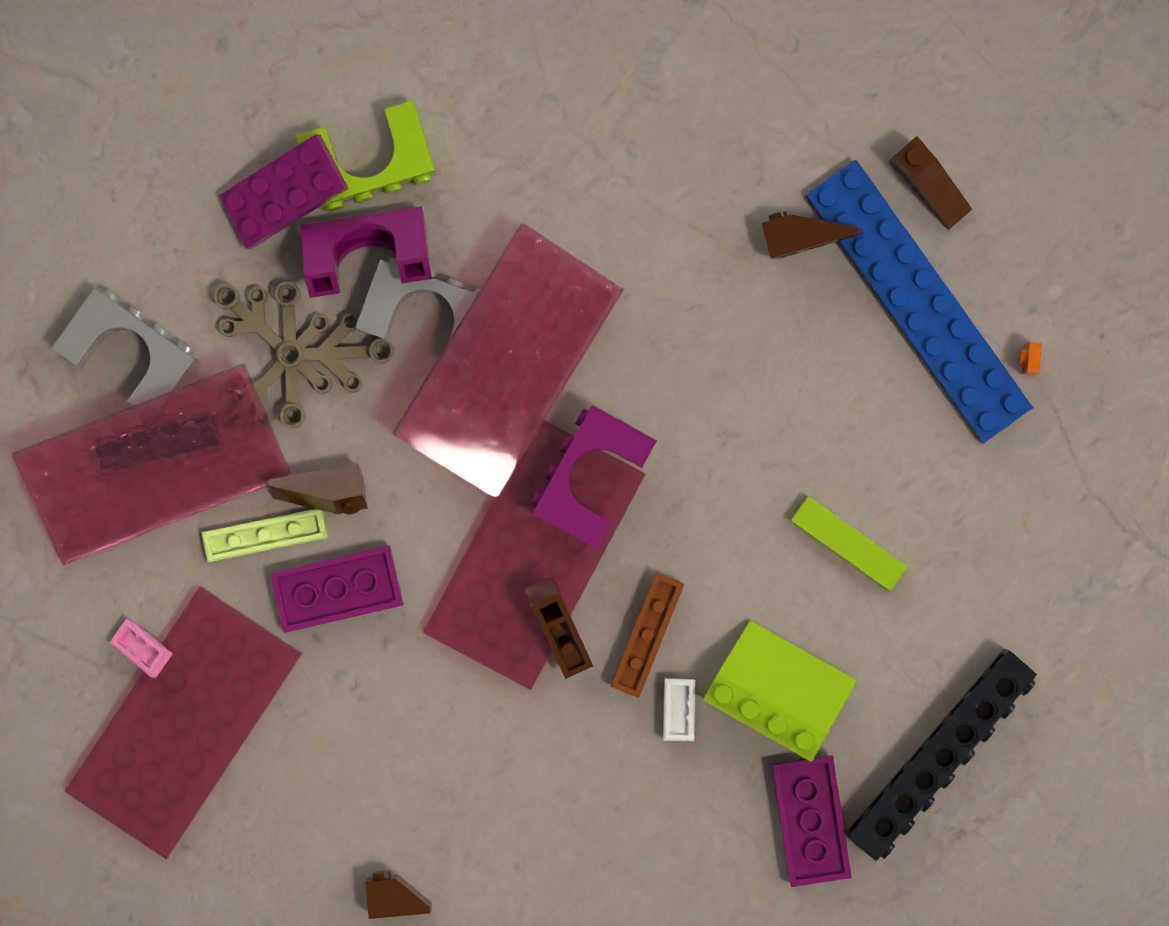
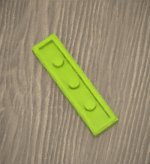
(849, 543)

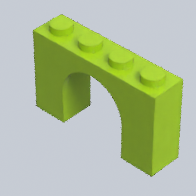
(409, 162)

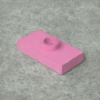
(141, 648)

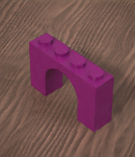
(330, 241)
(595, 432)

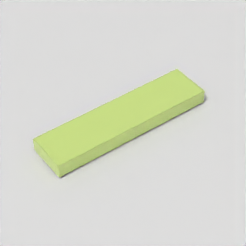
(264, 535)

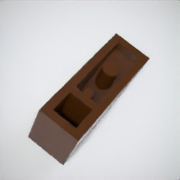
(931, 182)
(796, 234)
(329, 490)
(558, 627)

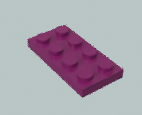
(283, 191)
(336, 589)
(811, 821)

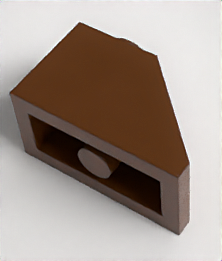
(393, 897)

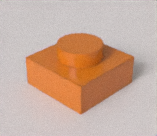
(1030, 358)

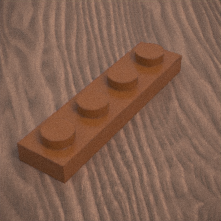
(647, 635)

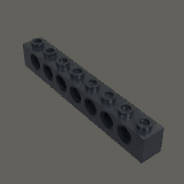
(924, 759)

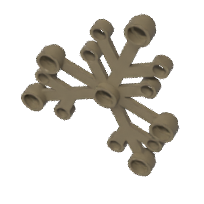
(326, 353)

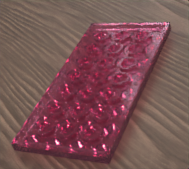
(508, 360)
(152, 464)
(486, 600)
(185, 724)

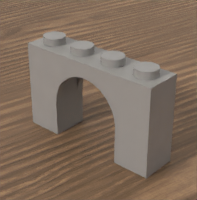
(388, 294)
(103, 315)

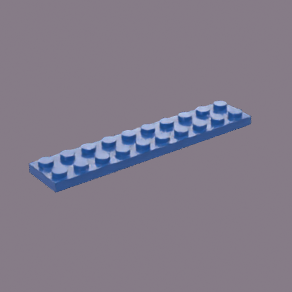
(921, 303)

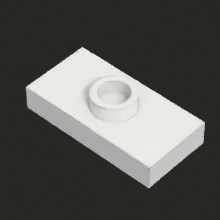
(679, 709)

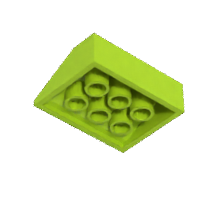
(780, 691)

